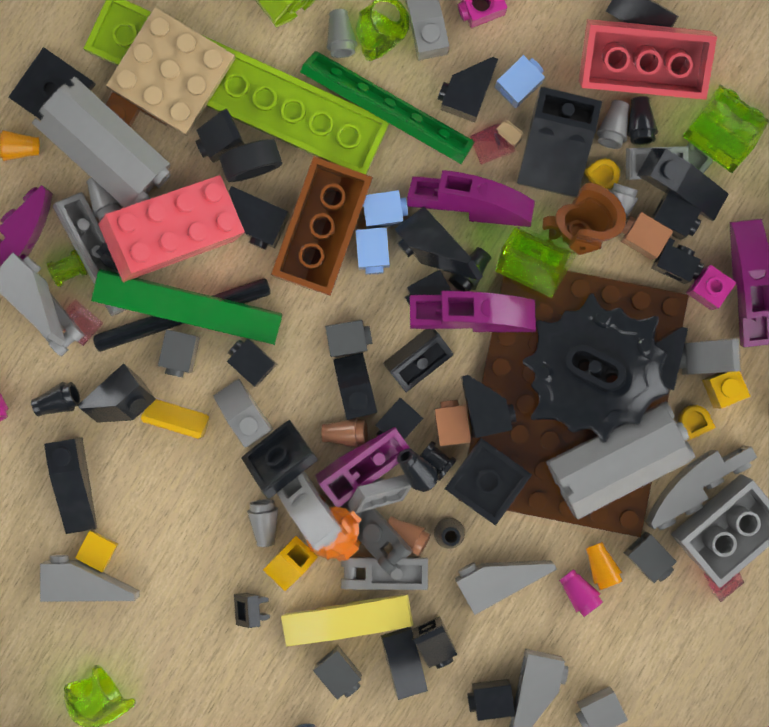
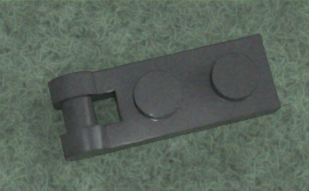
(376, 534)

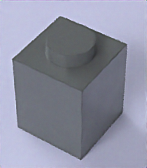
(348, 338)
(178, 353)
(651, 558)
(338, 673)

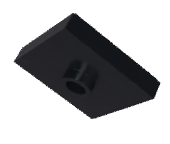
(43, 79)
(279, 459)
(488, 481)

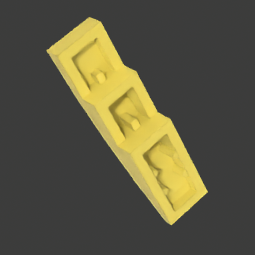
(347, 620)

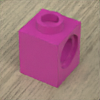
(496, 9)
(711, 287)

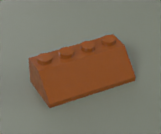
(321, 226)

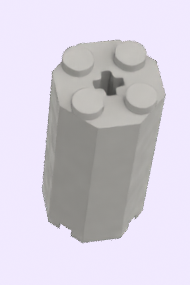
(102, 144)
(629, 459)

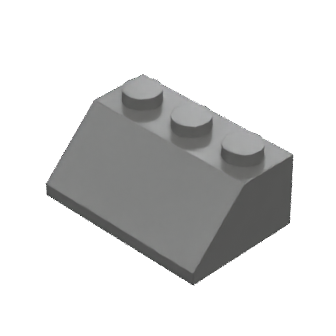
(727, 530)

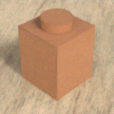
(645, 235)
(452, 423)

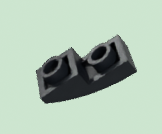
(642, 12)
(404, 663)

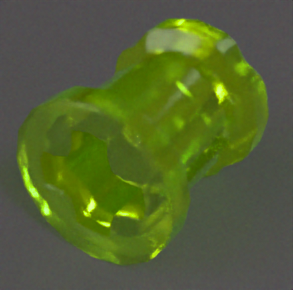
(66, 268)

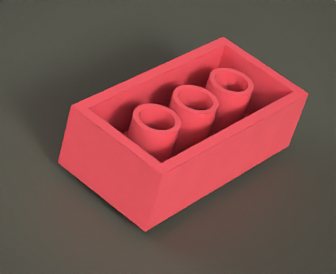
(647, 59)
(171, 228)

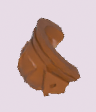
(589, 220)

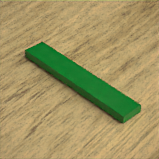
(387, 106)
(187, 307)

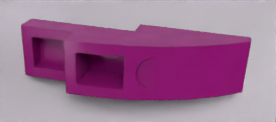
(481, 197)
(25, 224)
(751, 273)
(472, 311)

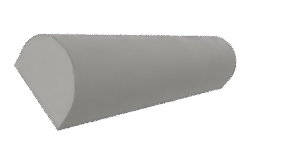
(85, 236)

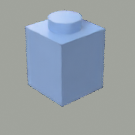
(520, 81)
(384, 209)
(372, 250)

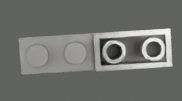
(686, 490)
(309, 511)

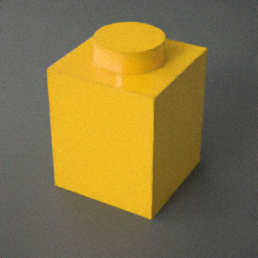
(725, 388)
(290, 563)

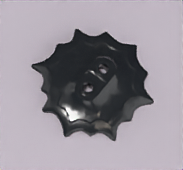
(612, 347)

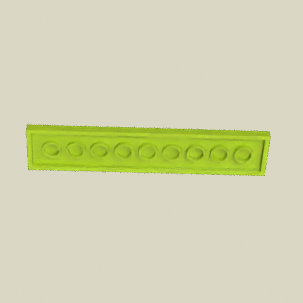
(262, 97)

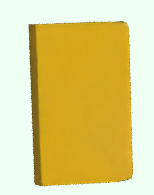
(176, 419)

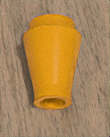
(18, 146)
(603, 567)

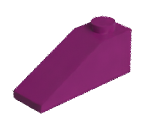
(361, 466)

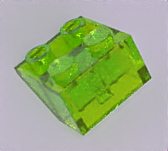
(726, 128)
(534, 260)

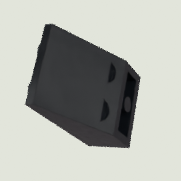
(559, 141)

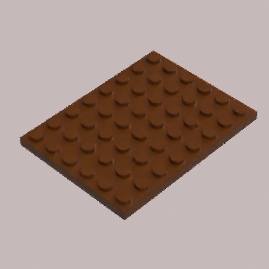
(540, 440)

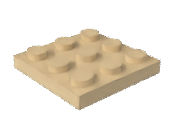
(170, 71)

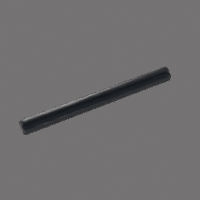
(153, 324)

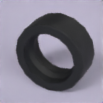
(250, 160)

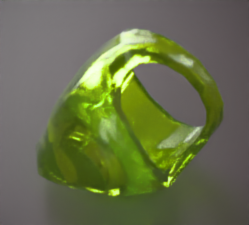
(378, 32)
(95, 700)

